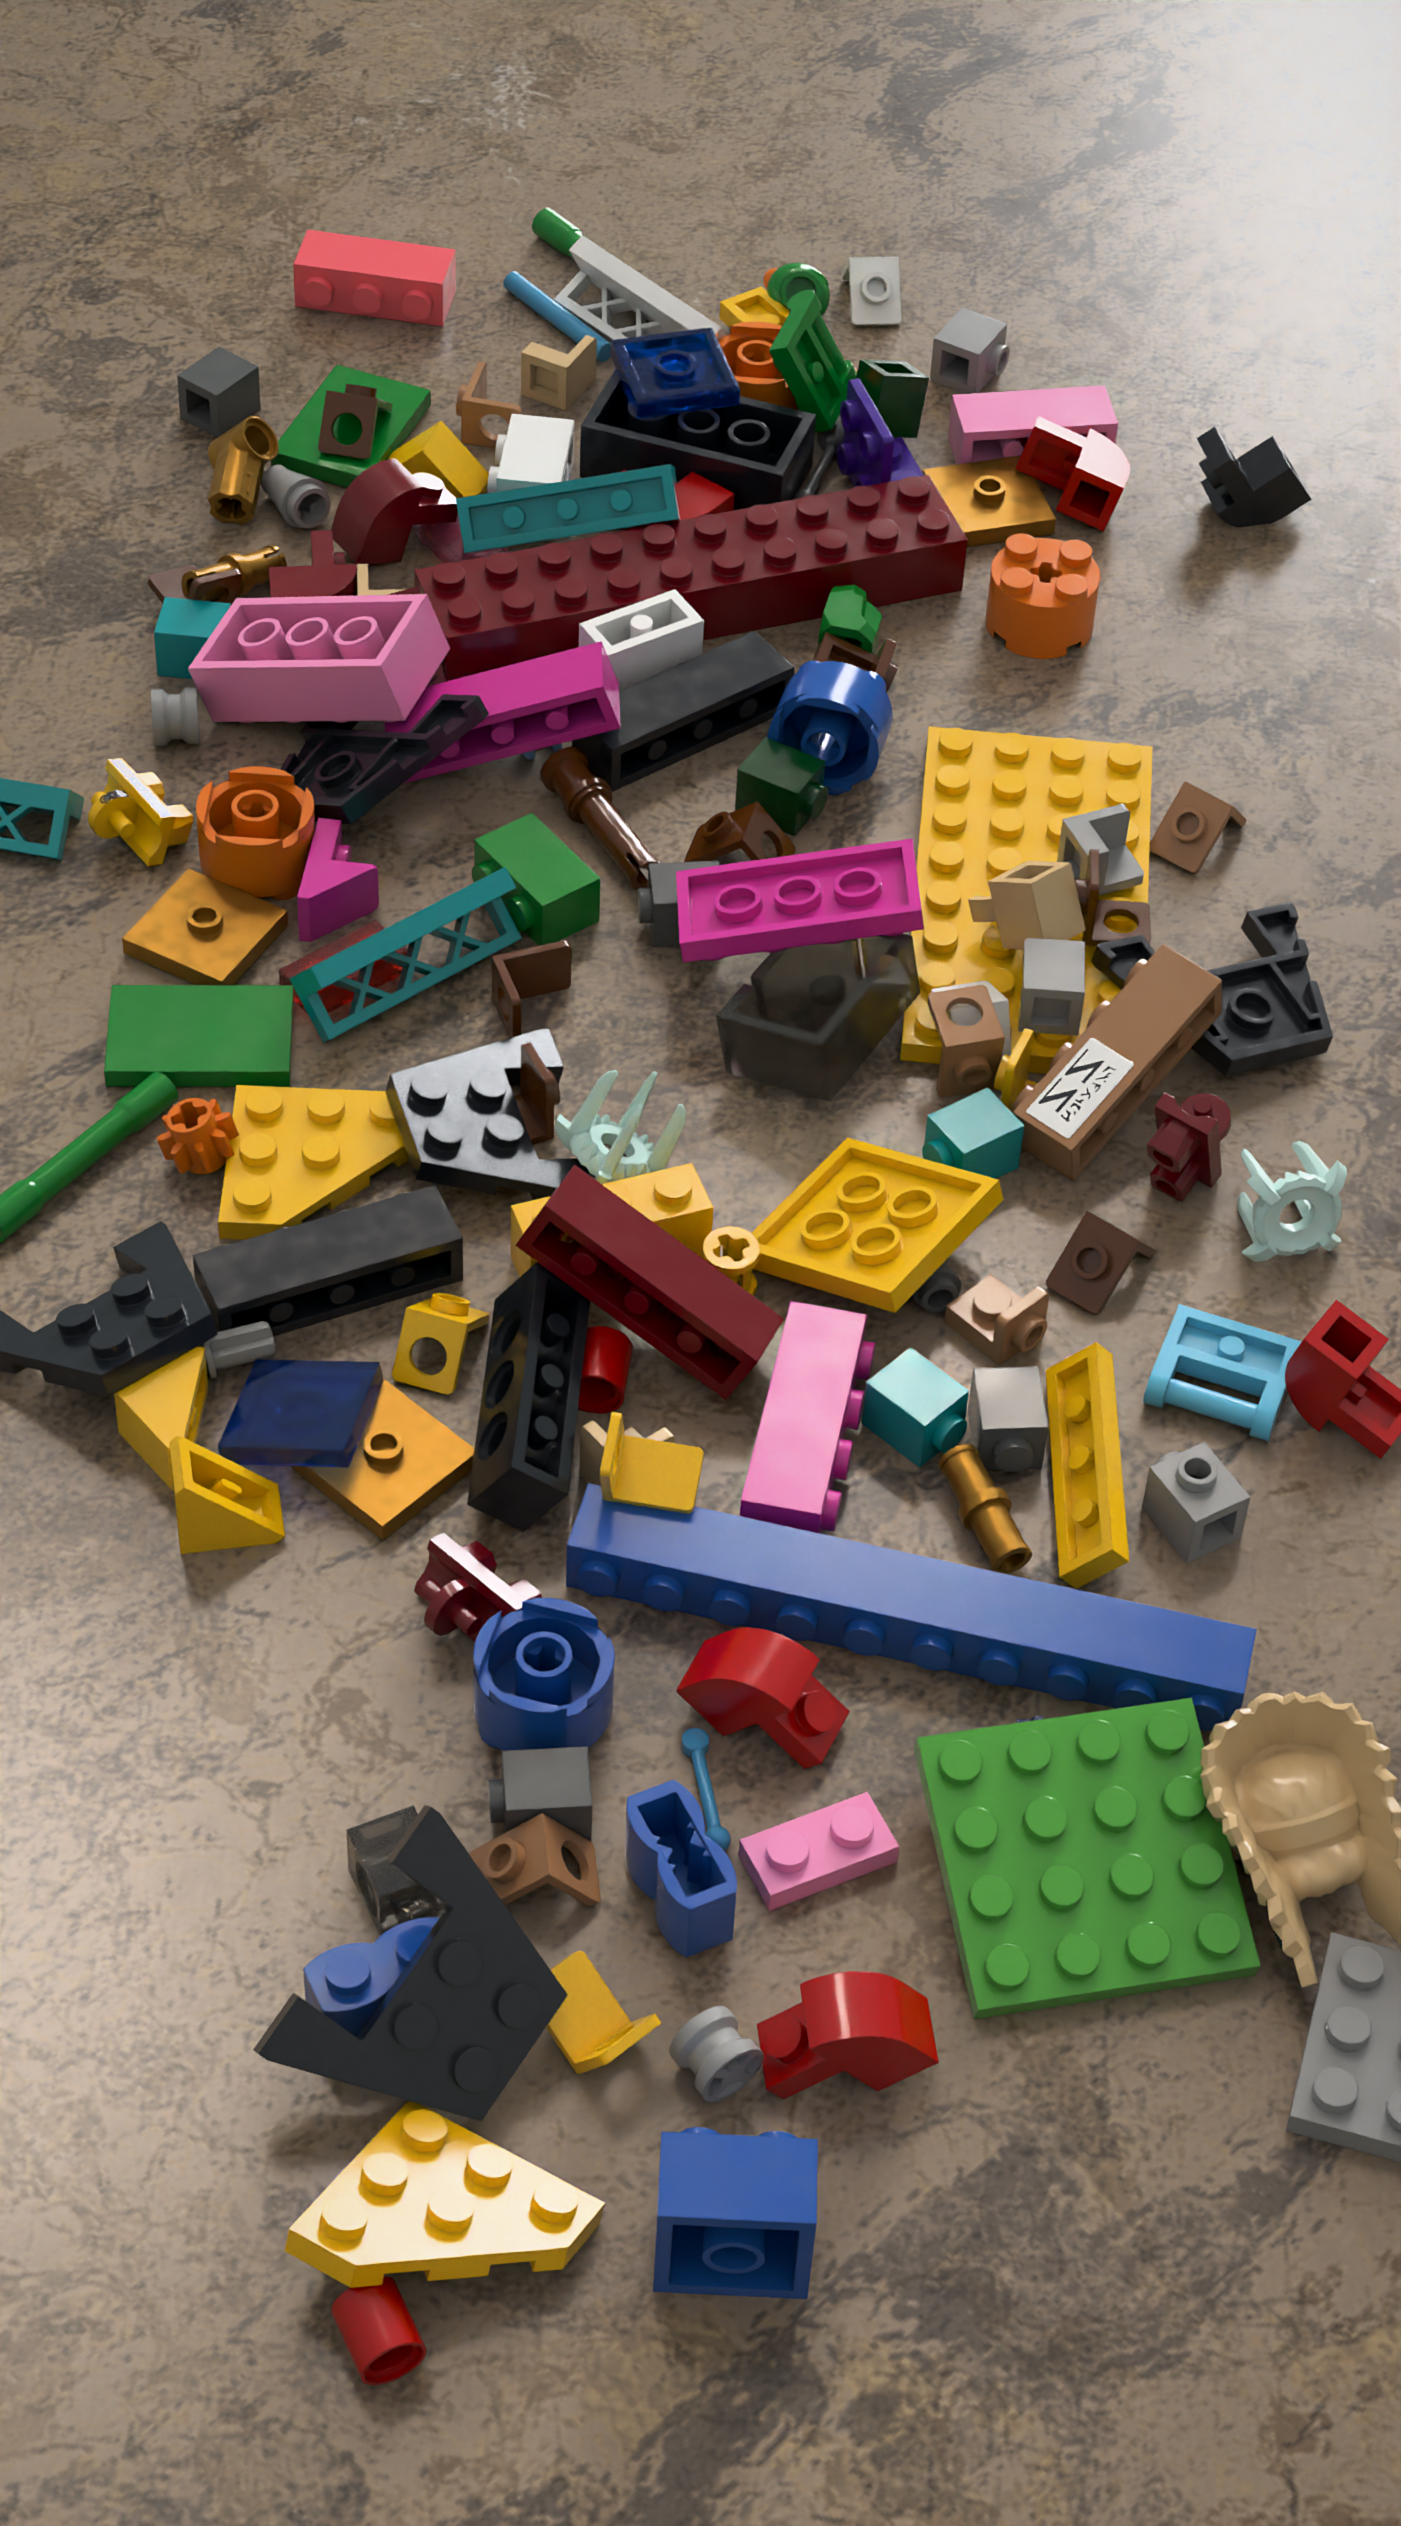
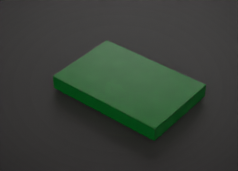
(300, 441)
(200, 1035)

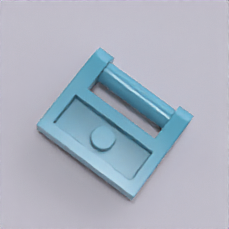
(1228, 1356)

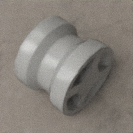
(175, 716)
(716, 2053)

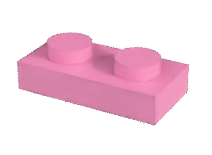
(818, 1851)

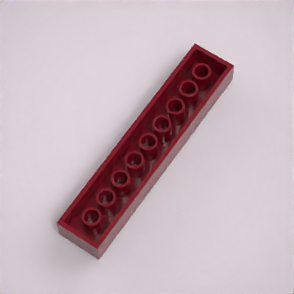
(731, 567)

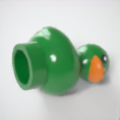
(795, 277)

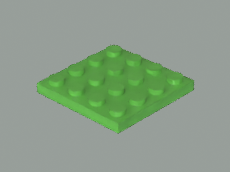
(1083, 1858)

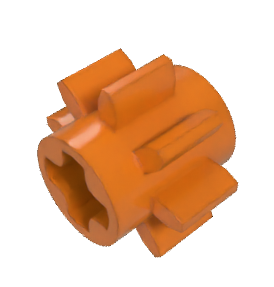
(197, 1136)

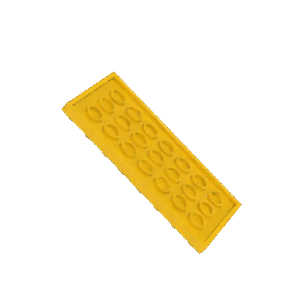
(985, 811)

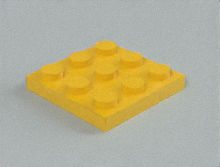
(873, 1223)

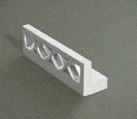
(630, 292)

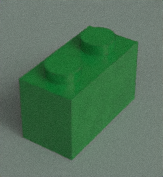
(553, 885)

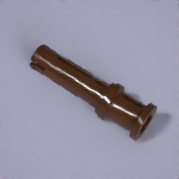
(590, 803)

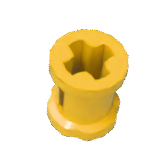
(738, 1257)

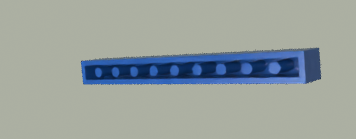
(908, 1607)

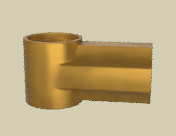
(238, 469)

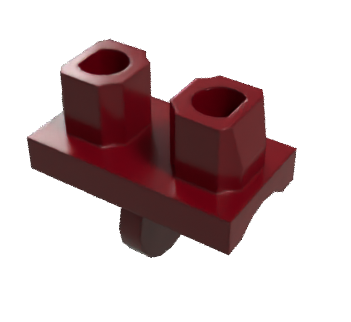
(1188, 1143)
(464, 1588)

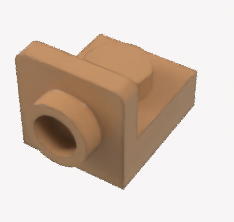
(998, 1318)

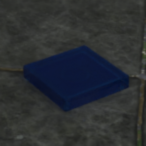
(675, 372)
(301, 1413)

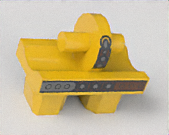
(136, 812)

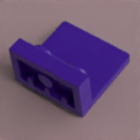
(868, 448)

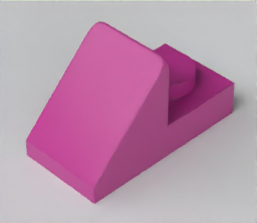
(332, 886)

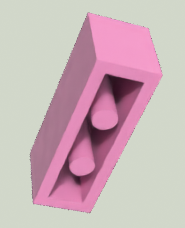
(1001, 422)

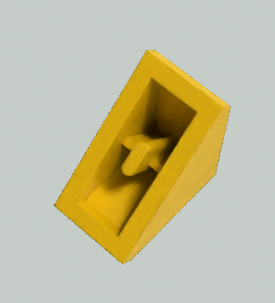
(444, 456)
(162, 1407)
(221, 1501)

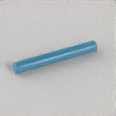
(554, 313)

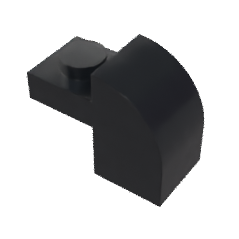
(1252, 488)

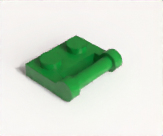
(812, 361)

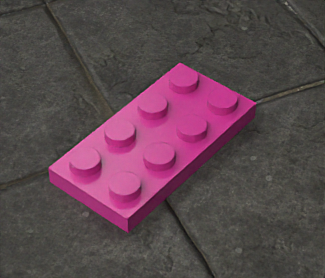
(798, 900)

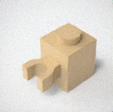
(1031, 902)

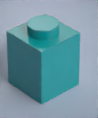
(182, 632)
(975, 1135)
(915, 1407)

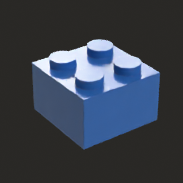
(735, 2214)

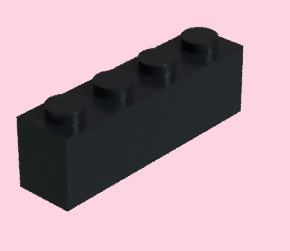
(689, 709)
(333, 1264)

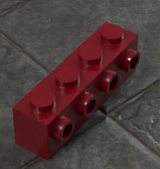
(650, 1282)

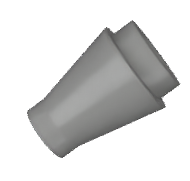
(298, 497)

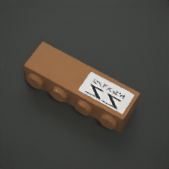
(1117, 1060)

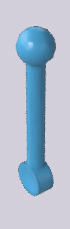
(696, 1745)

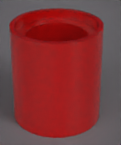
(604, 1370)
(378, 2332)

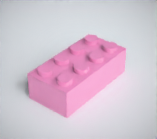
(320, 658)

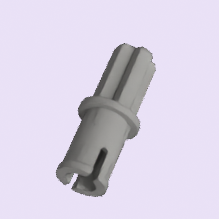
(238, 1346)

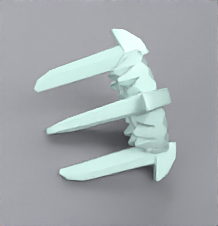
(589, 1133)
(1319, 1216)

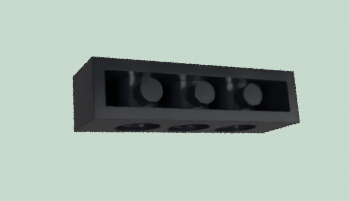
(529, 1399)

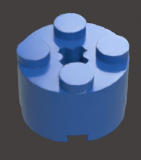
(837, 717)
(543, 1677)

